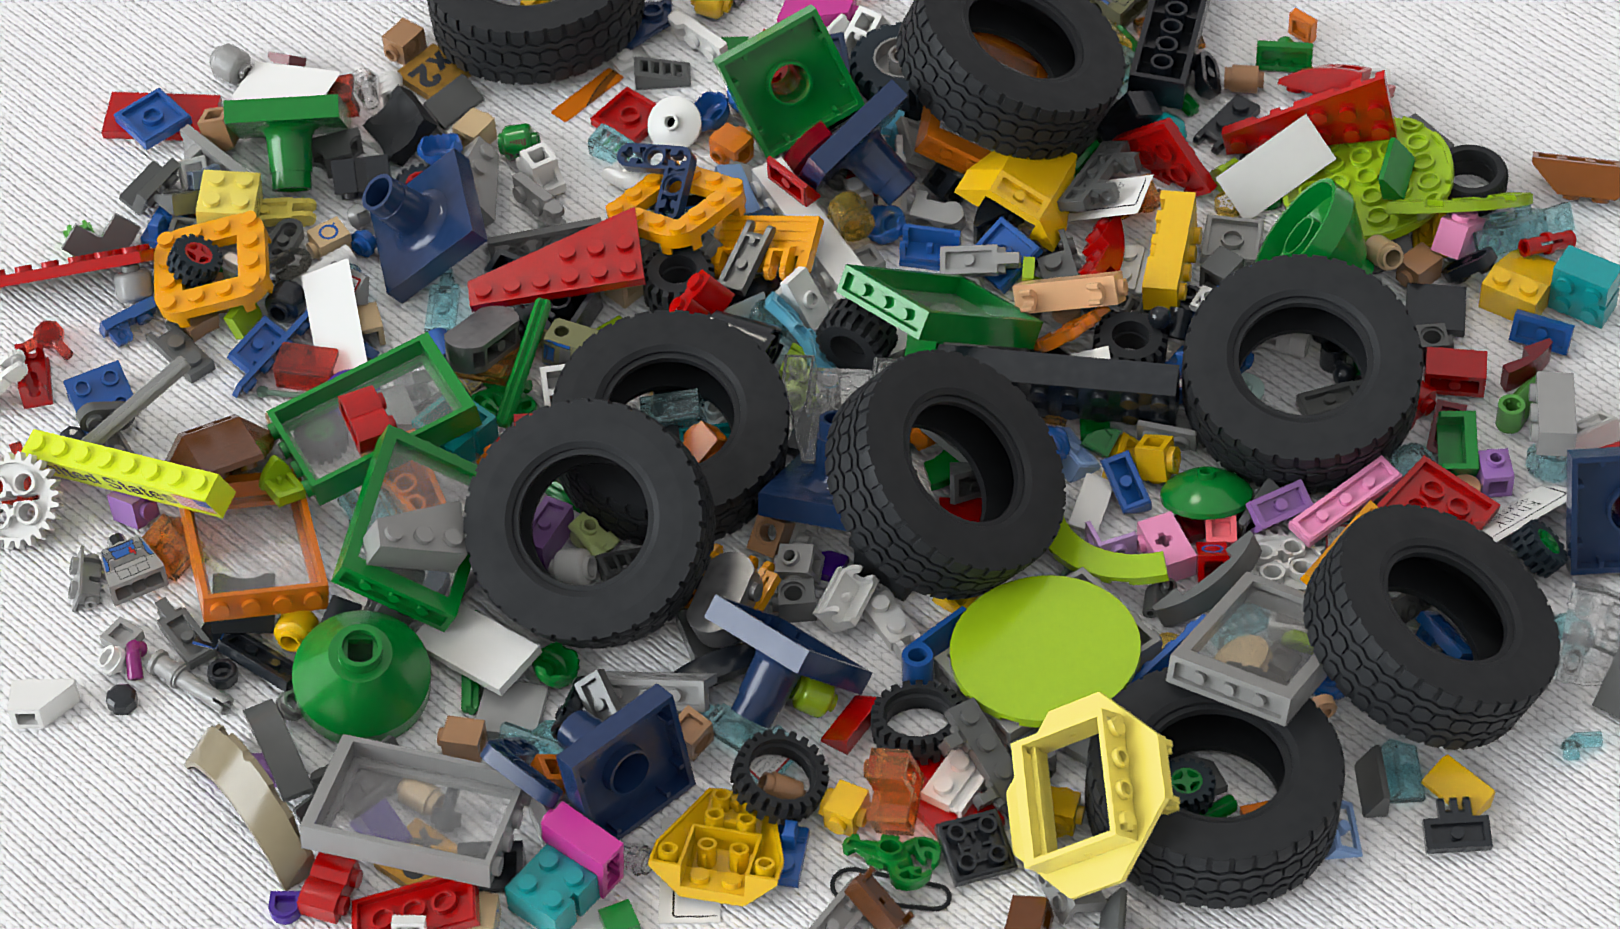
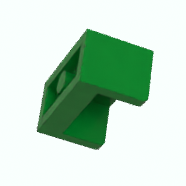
(1457, 442)

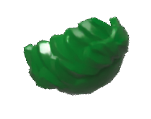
(556, 665)

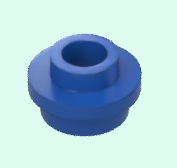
(363, 243)

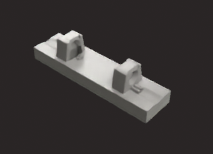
(198, 145)

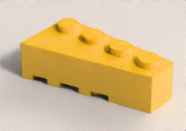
(1171, 251)

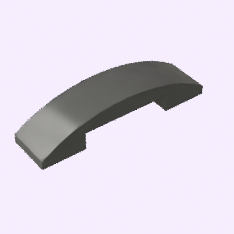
(1179, 608)
(278, 750)

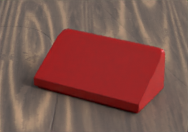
(791, 183)
(850, 724)

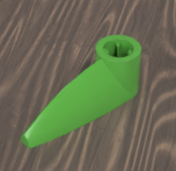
(1514, 409)

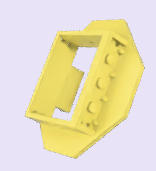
(1135, 787)

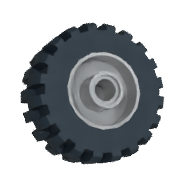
(875, 63)

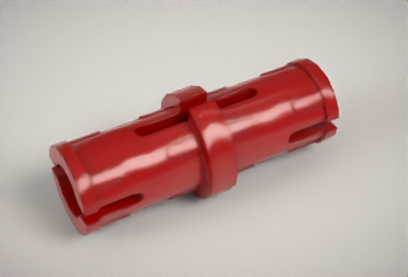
(1534, 245)

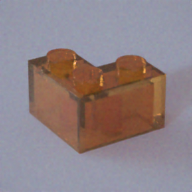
(896, 789)

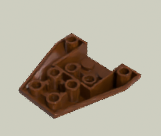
(222, 446)

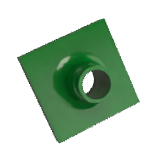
(810, 92)
(289, 131)

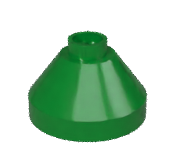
(1321, 224)
(361, 697)

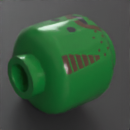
(515, 139)

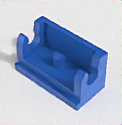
(922, 245)

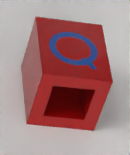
(1209, 557)

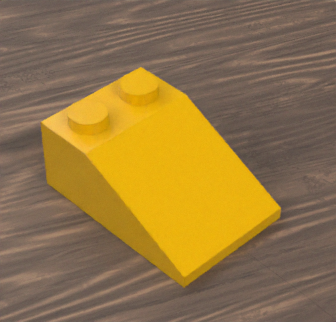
(1517, 284)

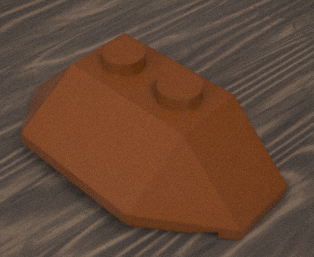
(1580, 176)

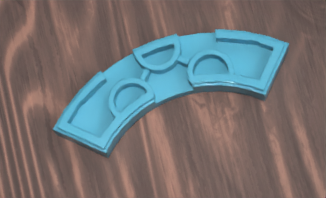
(791, 320)

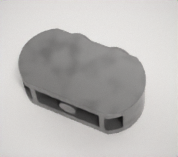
(482, 339)
(728, 576)

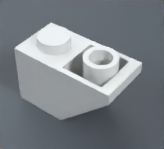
(40, 701)

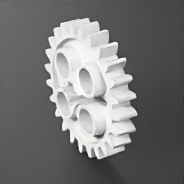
(17, 527)
(1285, 558)

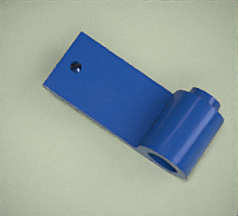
(919, 655)

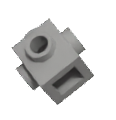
(799, 561)

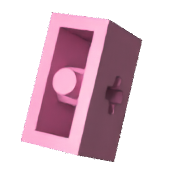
(1455, 234)
(1166, 535)

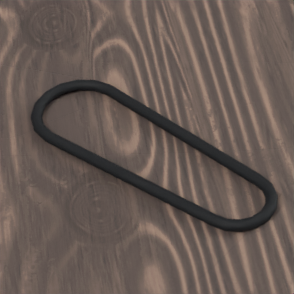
(901, 905)

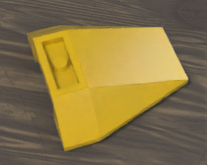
(1024, 188)
(719, 851)

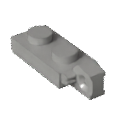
(978, 260)

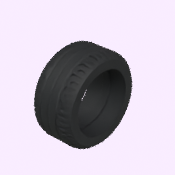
(1482, 163)

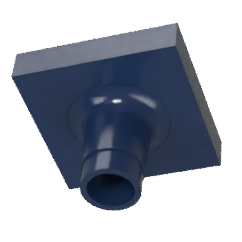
(863, 150)
(424, 223)
(802, 489)
(1593, 511)
(780, 660)
(628, 764)

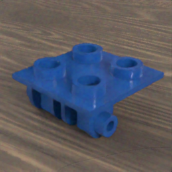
(98, 385)

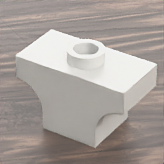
(542, 167)
(804, 297)

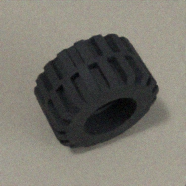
(668, 275)
(1133, 332)
(854, 336)

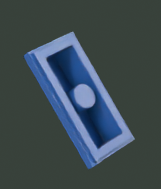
(1126, 483)

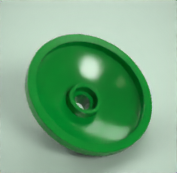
(1206, 493)

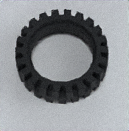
(907, 698)
(792, 749)

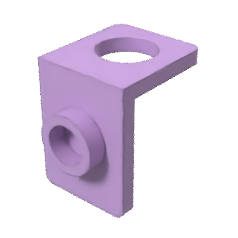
(1122, 544)

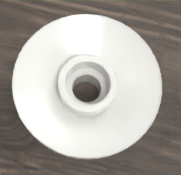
(686, 126)

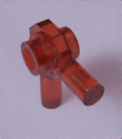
(50, 336)

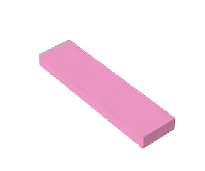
(1345, 501)

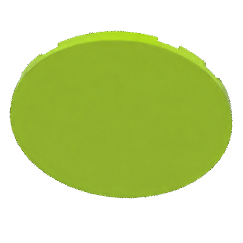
(1358, 171)
(1043, 647)

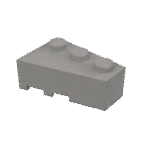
(485, 168)
(1553, 413)
(418, 539)

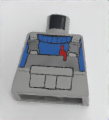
(131, 568)

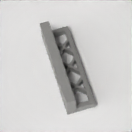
(685, 687)

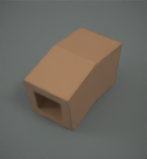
(202, 325)

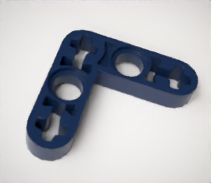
(670, 168)
(513, 760)

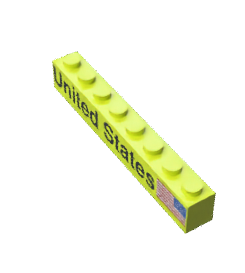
(132, 473)

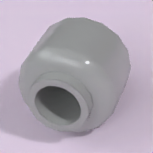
(230, 63)
(133, 284)

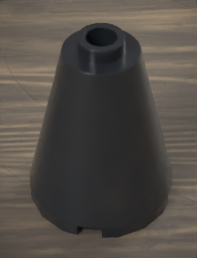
(762, 333)

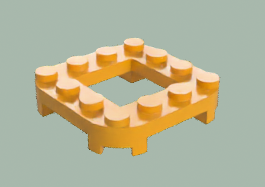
(722, 197)
(250, 286)

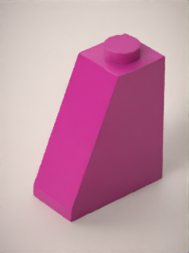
(827, 9)
(585, 844)

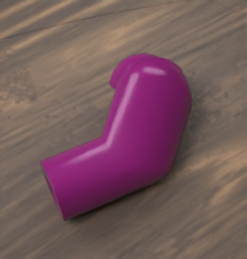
(134, 652)

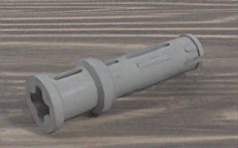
(179, 676)

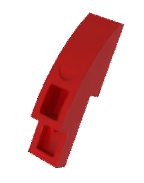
(1327, 76)
(1104, 247)

